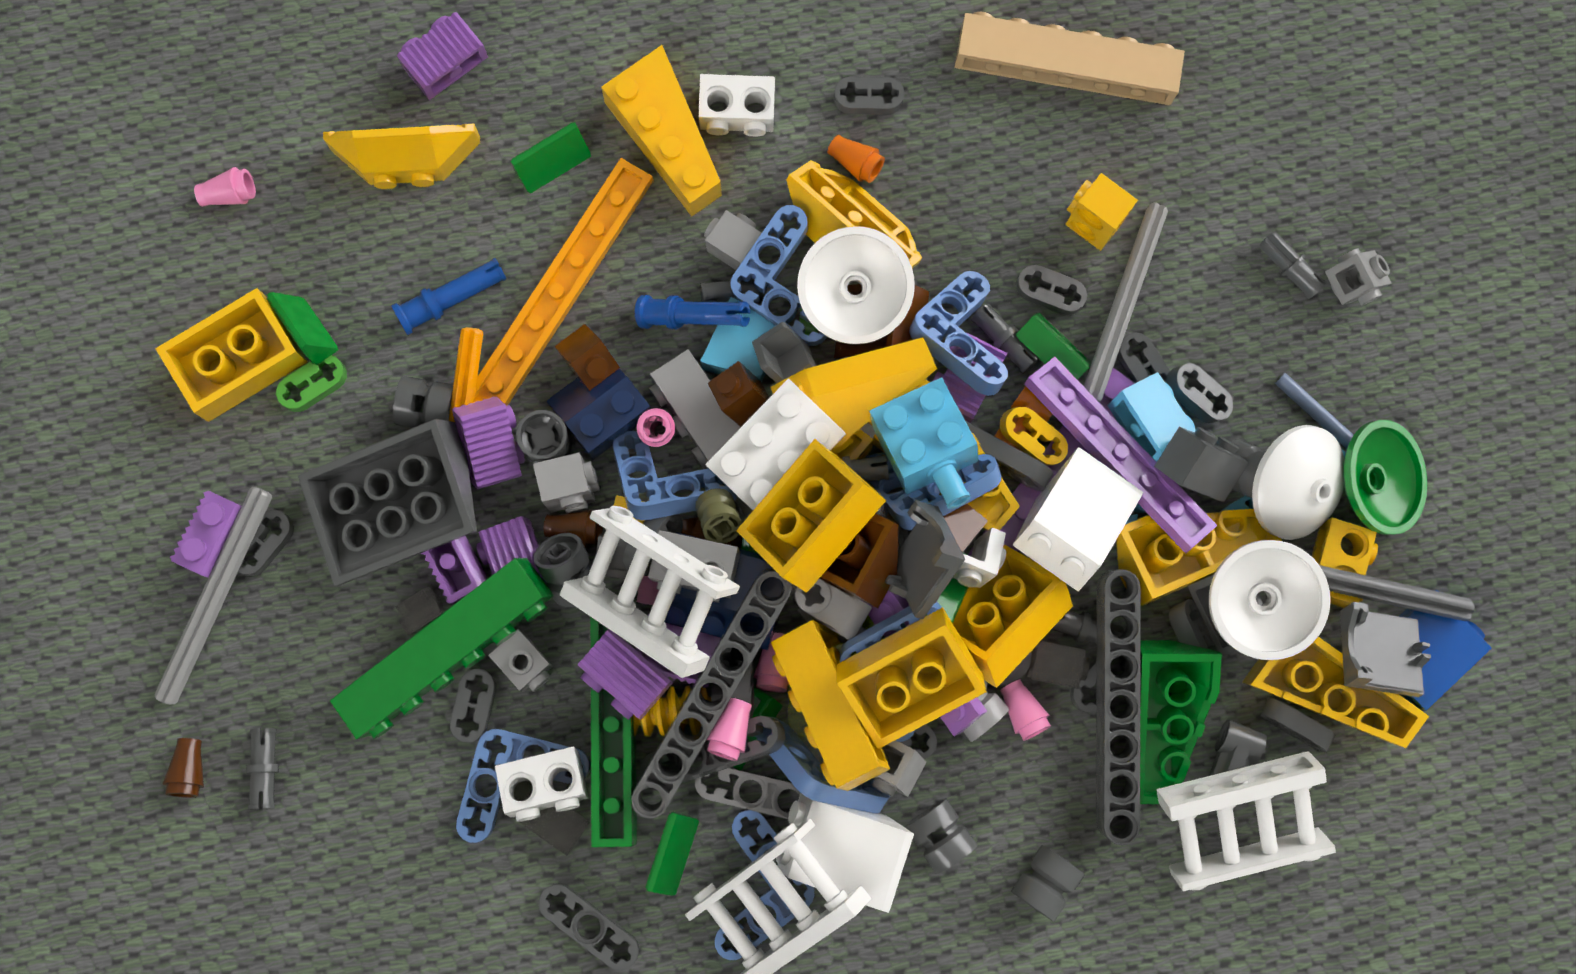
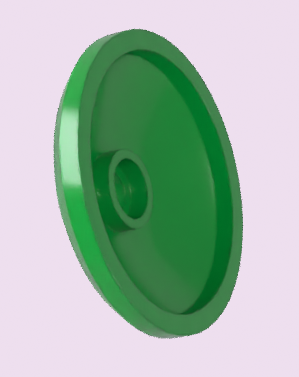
(1385, 477)

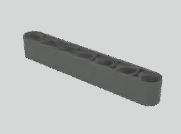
(706, 711)
(1128, 722)

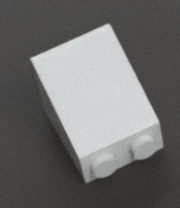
(1077, 519)
(851, 848)

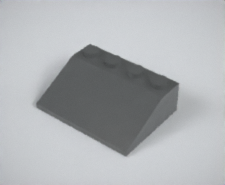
(391, 500)

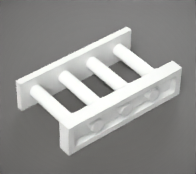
(620, 612)
(1239, 786)
(811, 925)

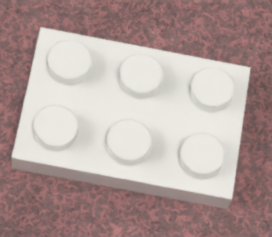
(772, 442)

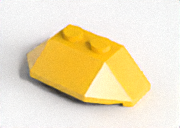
(404, 154)
(839, 202)

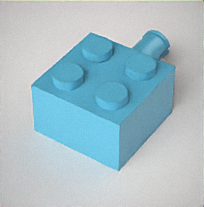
(927, 440)

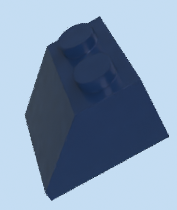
(601, 413)

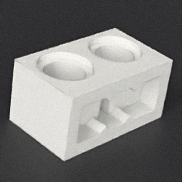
(737, 94)
(540, 772)

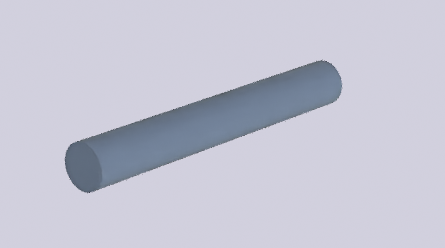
(1314, 409)

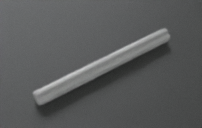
(1125, 300)
(213, 596)

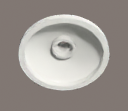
(859, 257)
(1298, 482)
(1294, 604)

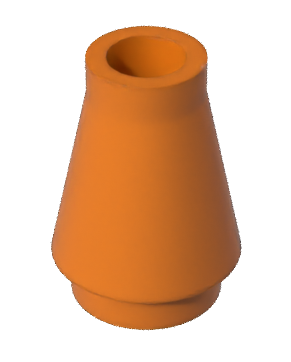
(857, 158)

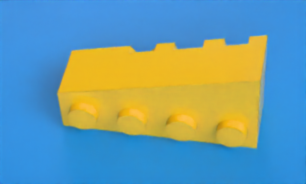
(809, 665)

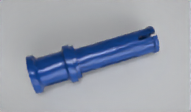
(432, 303)
(676, 312)

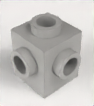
(1359, 277)

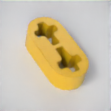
(1039, 429)

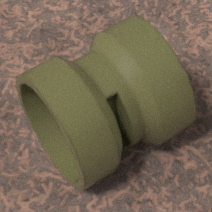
(718, 515)

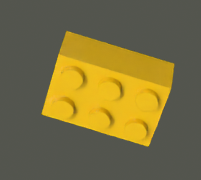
(231, 355)
(810, 516)
(1010, 615)
(910, 678)

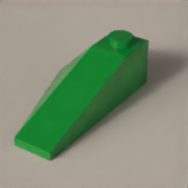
(1175, 698)

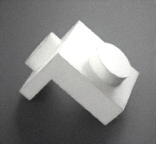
(985, 560)

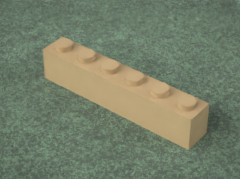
(1069, 58)

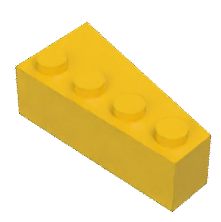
(660, 123)
(1317, 683)

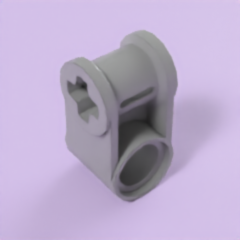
(837, 611)

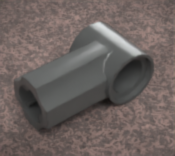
(1237, 748)

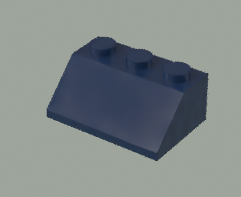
(721, 613)

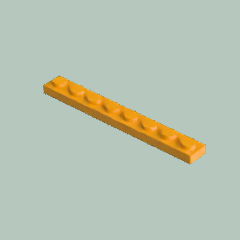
(563, 283)

